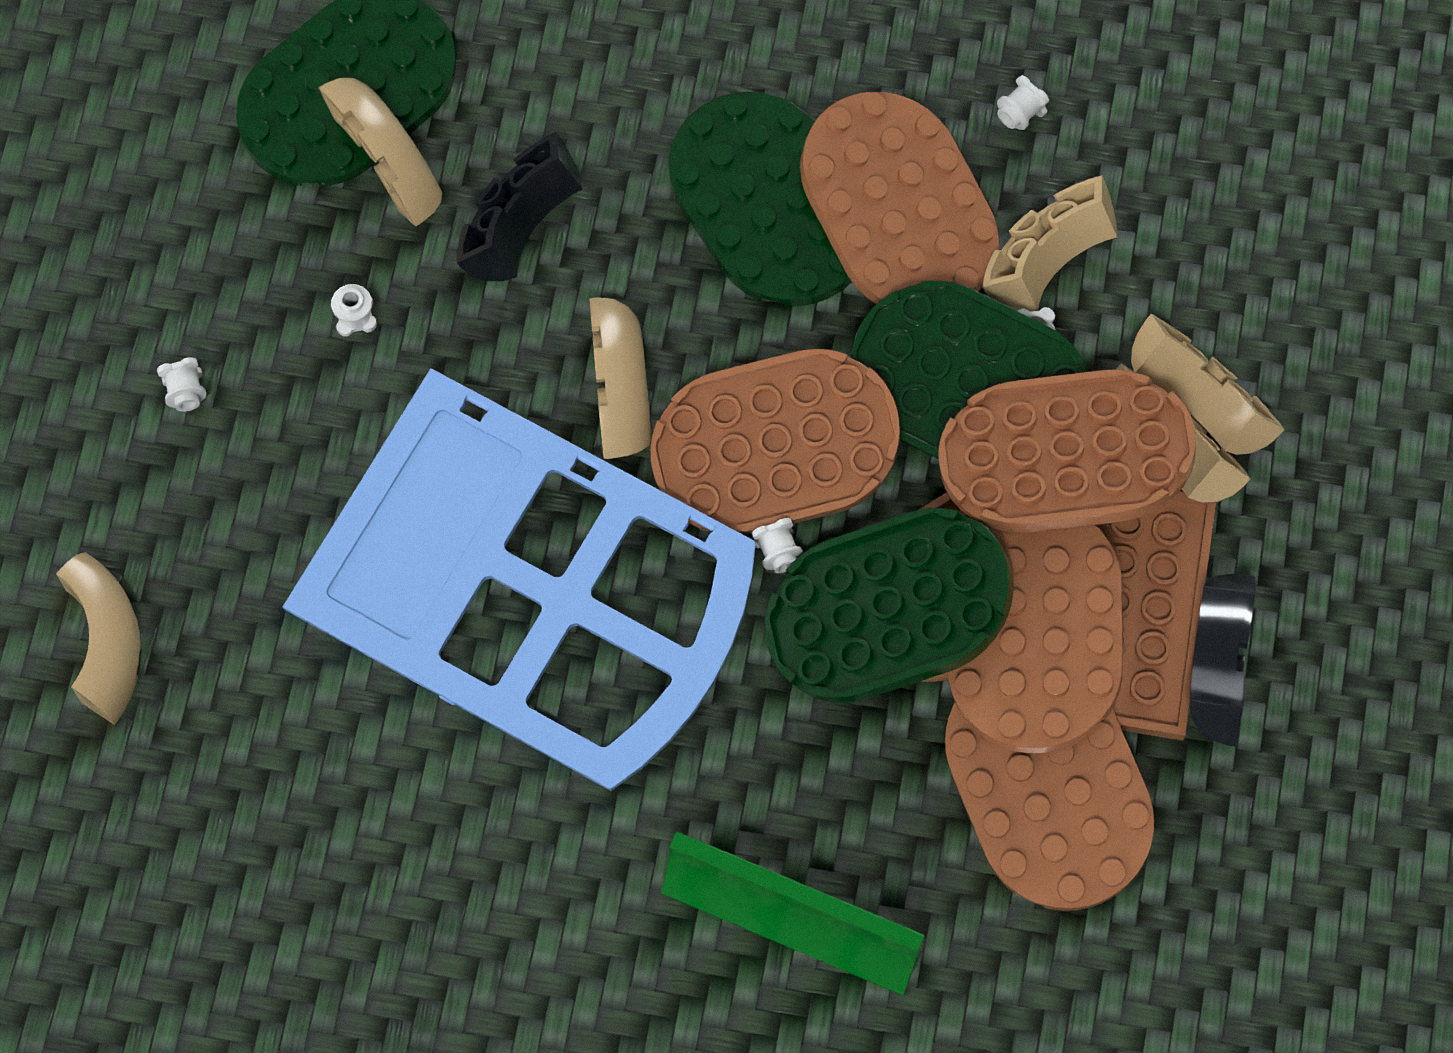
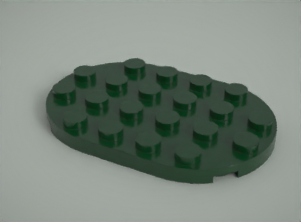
(388, 44)
(745, 197)
(946, 344)
(889, 605)

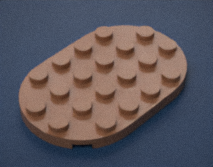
(896, 196)
(777, 440)
(1067, 451)
(1060, 649)
(1059, 822)

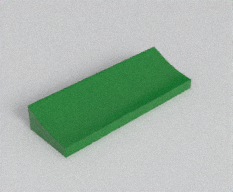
(791, 913)

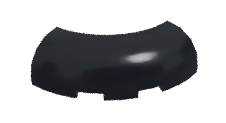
(514, 208)
(1217, 665)

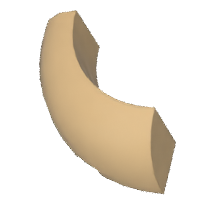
(385, 141)
(1047, 241)
(622, 367)
(1205, 387)
(1215, 472)
(114, 637)

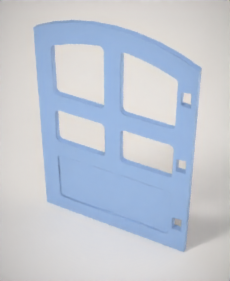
(437, 525)

